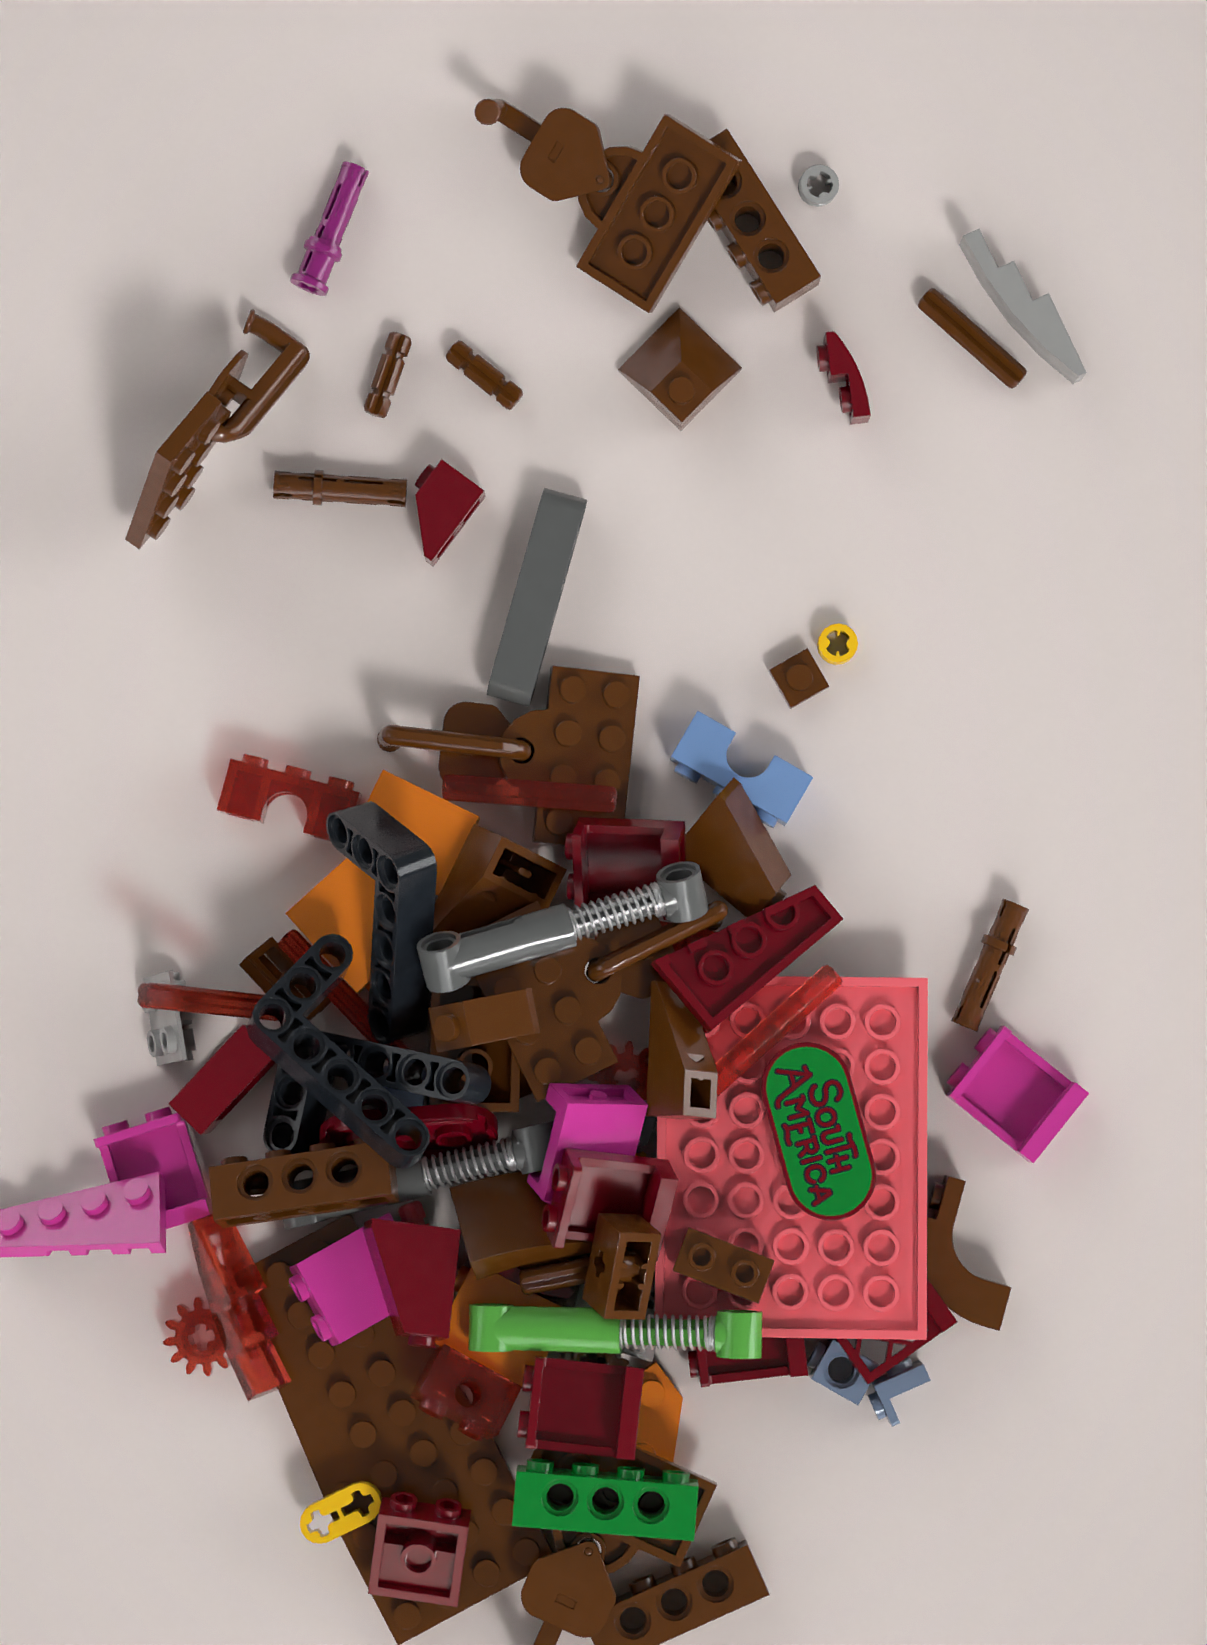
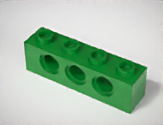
(535, 1510)

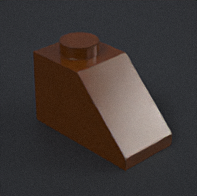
(484, 1020)

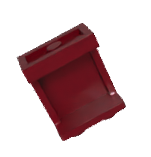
(620, 855)
(606, 1183)
(778, 1359)
(581, 1407)

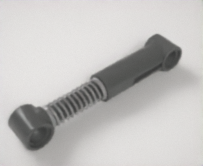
(454, 958)
(520, 1151)

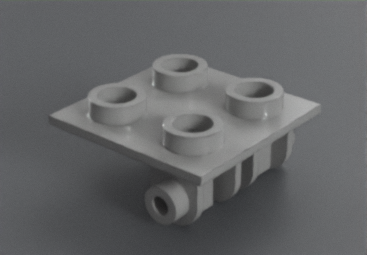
(166, 1037)

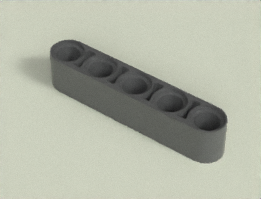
(536, 597)

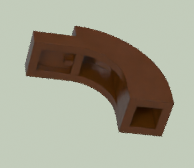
(962, 1292)

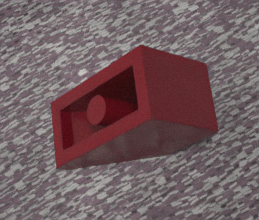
(444, 506)

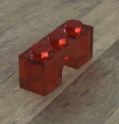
(253, 787)

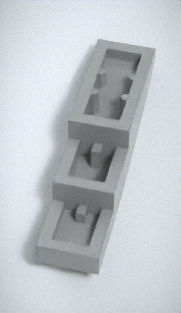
(1035, 319)

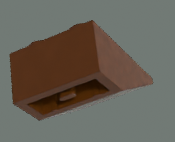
(493, 881)

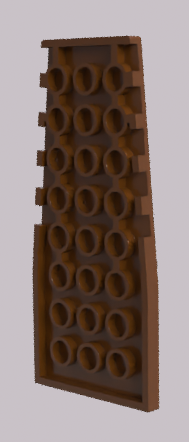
(364, 1426)

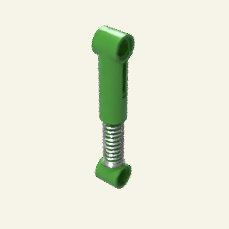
(582, 1330)

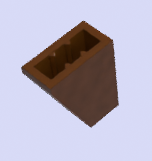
(737, 852)

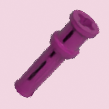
(323, 247)

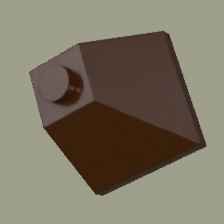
(680, 369)

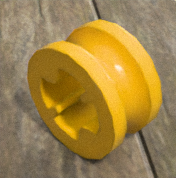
(851, 644)

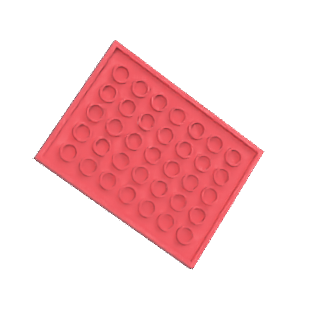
(827, 1276)

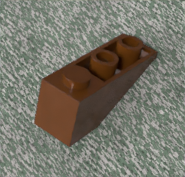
(680, 1062)

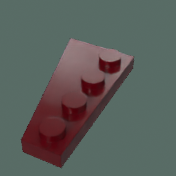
(736, 962)

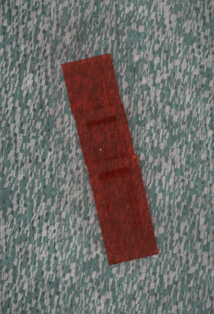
(238, 1311)

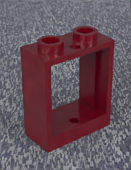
(222, 1082)

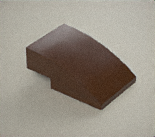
(504, 1227)

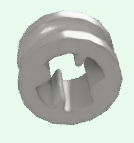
(812, 173)

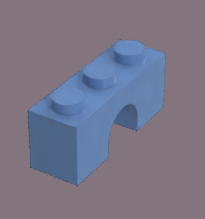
(704, 756)

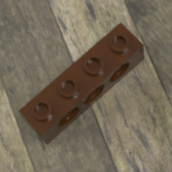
(770, 286)
(232, 1180)
(702, 1606)

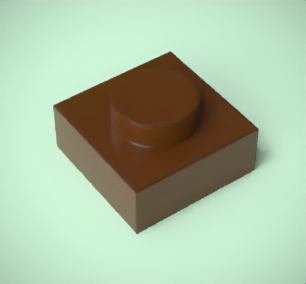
(798, 678)

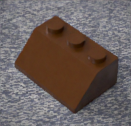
(493, 1056)

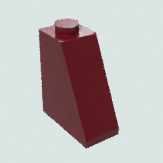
(416, 1276)

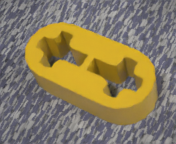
(336, 1502)

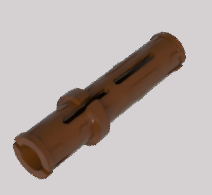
(333, 488)
(992, 958)

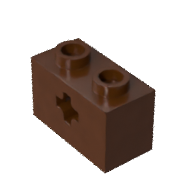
(723, 1265)
(621, 1266)

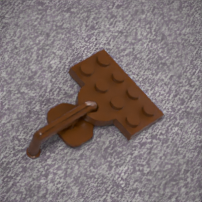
(653, 200)
(179, 457)
(577, 740)
(572, 1003)
(573, 1585)

